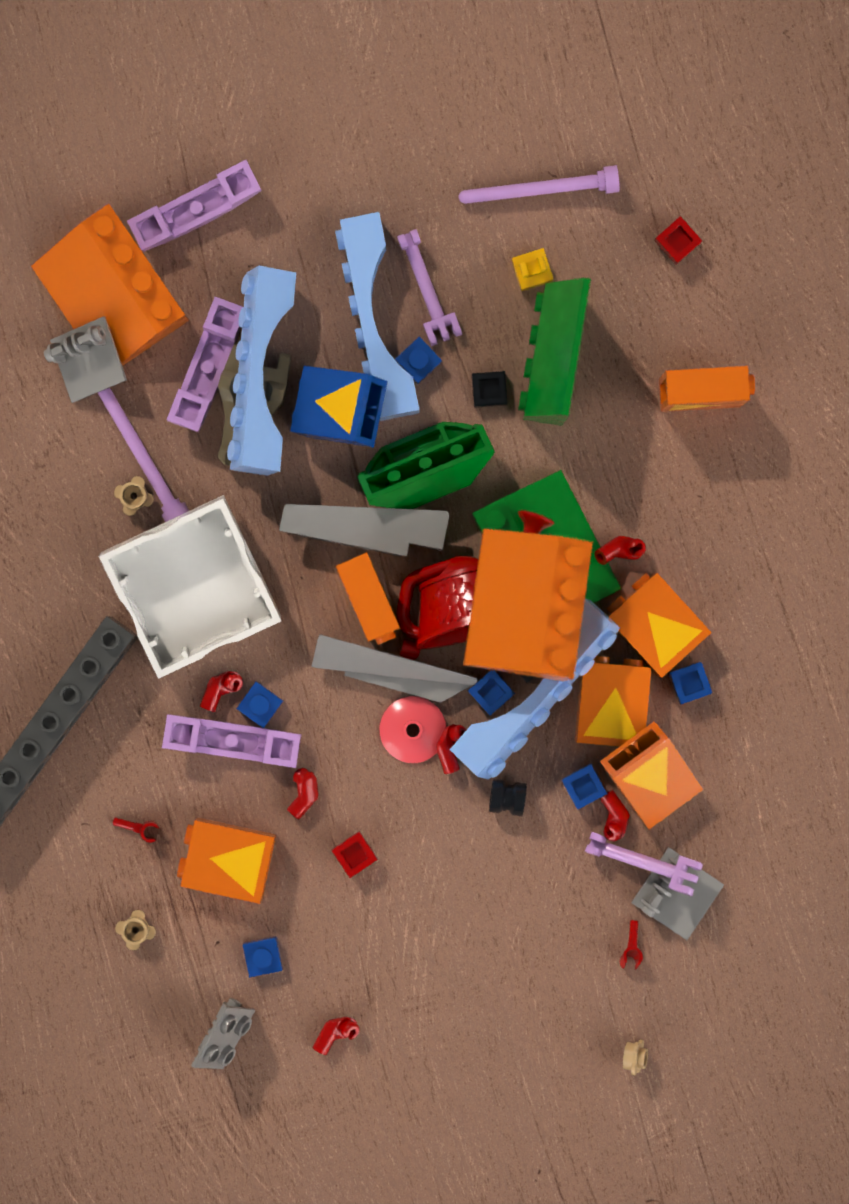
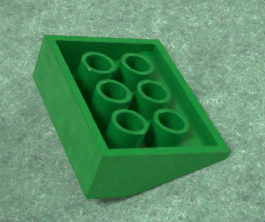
(555, 351)
(554, 500)

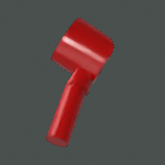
(409, 650)
(136, 827)
(632, 950)

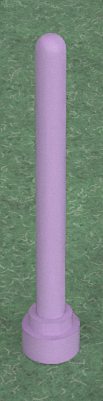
(604, 180)
(171, 506)

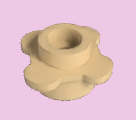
(135, 486)
(132, 939)
(635, 1057)

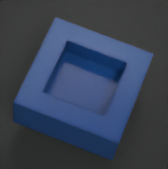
(418, 360)
(690, 682)
(491, 692)
(260, 704)
(583, 786)
(262, 956)

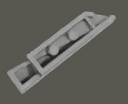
(368, 528)
(389, 670)

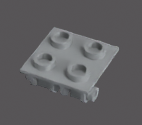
(87, 359)
(674, 909)
(219, 1045)

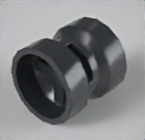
(507, 797)

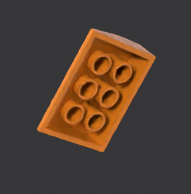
(105, 274)
(528, 604)

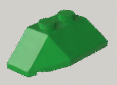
(426, 465)

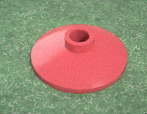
(406, 712)

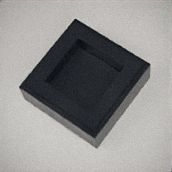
(489, 389)

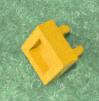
(532, 269)

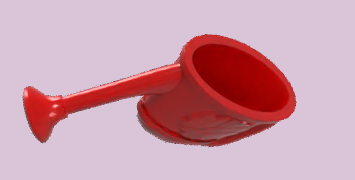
(448, 595)

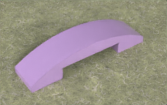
(195, 208)
(208, 362)
(231, 740)

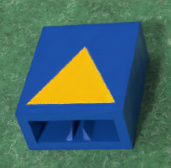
(338, 406)

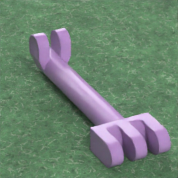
(409, 243)
(677, 873)

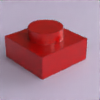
(678, 240)
(354, 854)

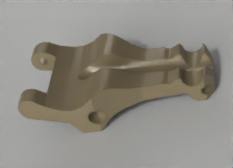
(274, 386)

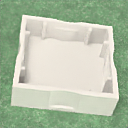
(190, 586)

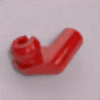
(620, 547)
(218, 686)
(447, 740)
(307, 792)
(617, 818)
(335, 1029)

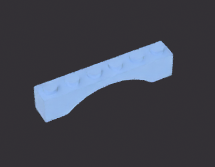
(365, 248)
(256, 439)
(491, 742)

